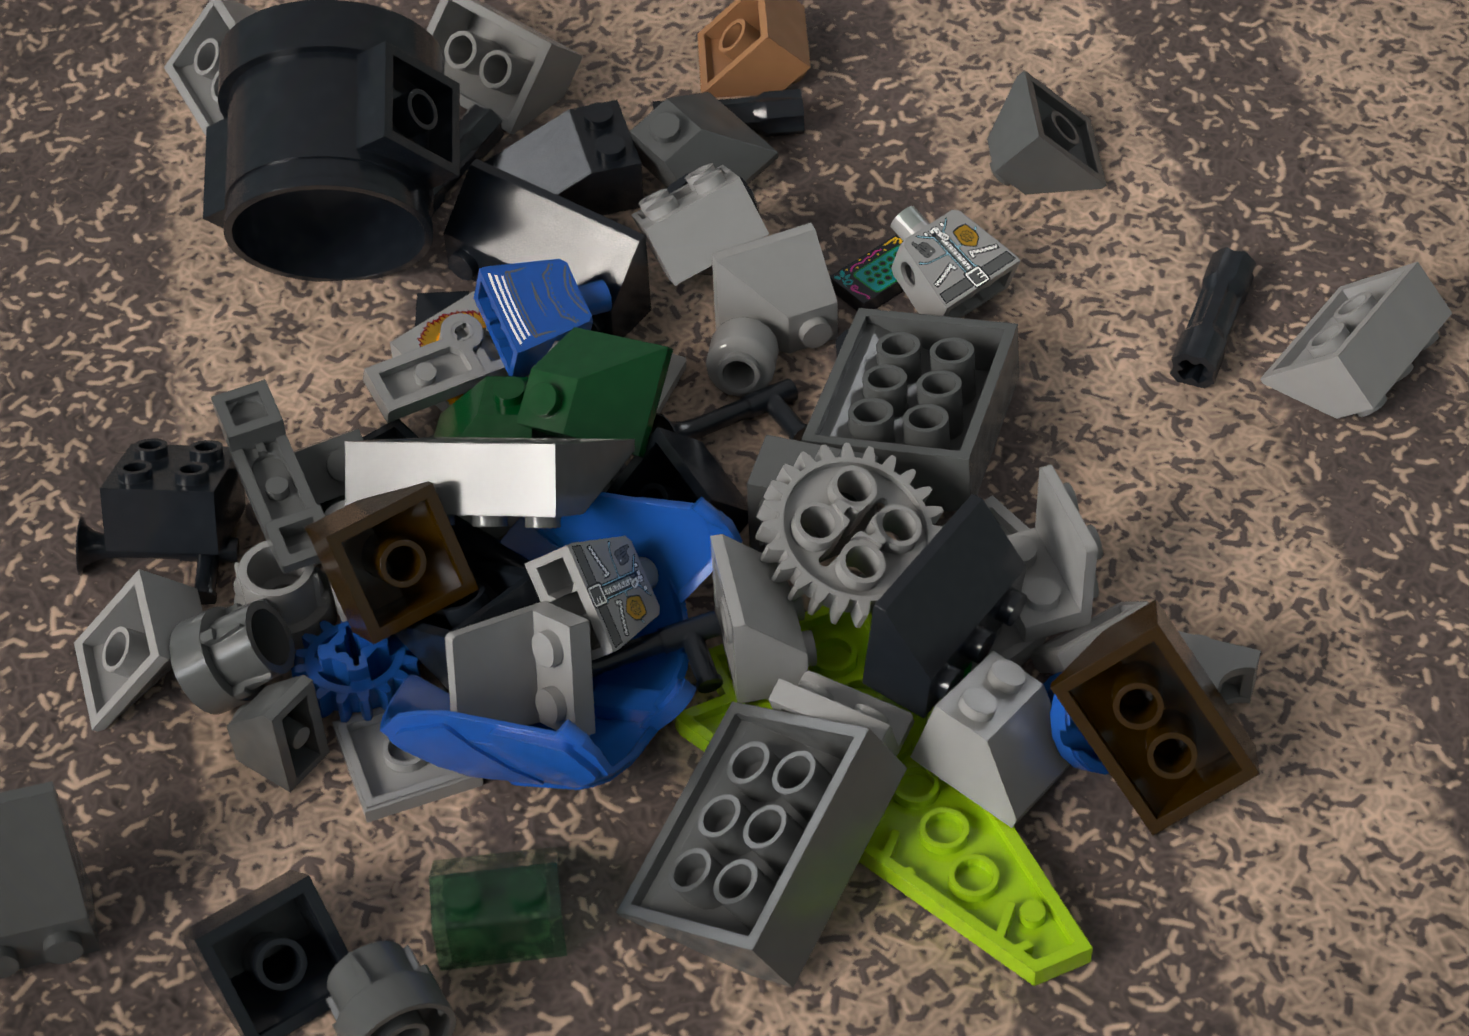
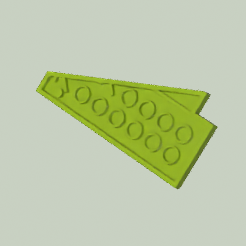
(933, 837)

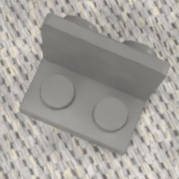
(1059, 562)
(524, 668)

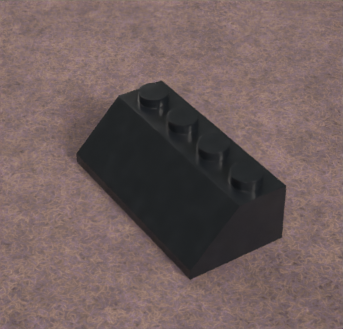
(514, 221)

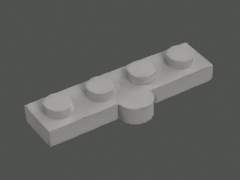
(436, 370)

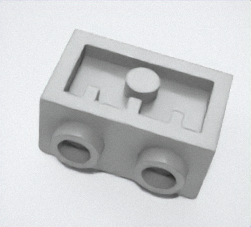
(836, 702)

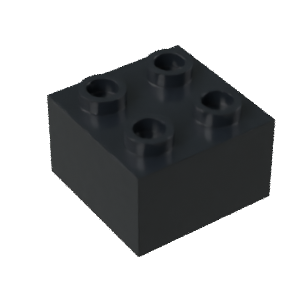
(172, 498)

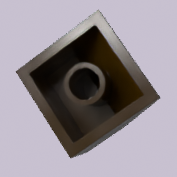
(392, 560)

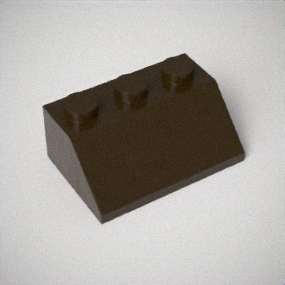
(1156, 719)

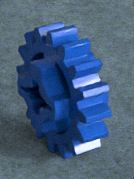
(351, 688)

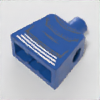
(533, 307)

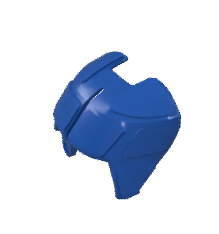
(628, 700)

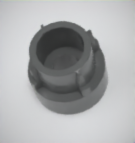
(230, 654)
(387, 993)

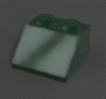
(497, 908)

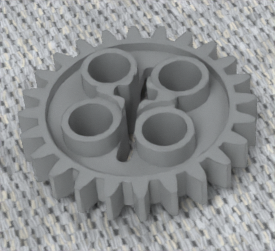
(812, 499)

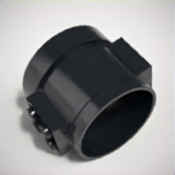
(330, 140)

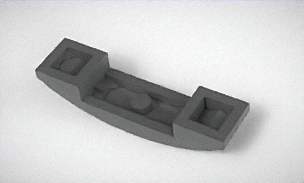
(269, 472)

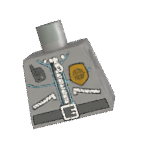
(949, 263)
(602, 584)

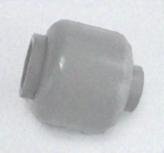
(742, 356)

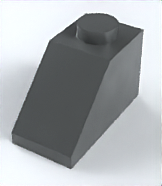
(280, 732)

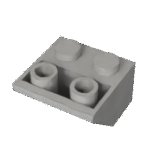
(698, 220)

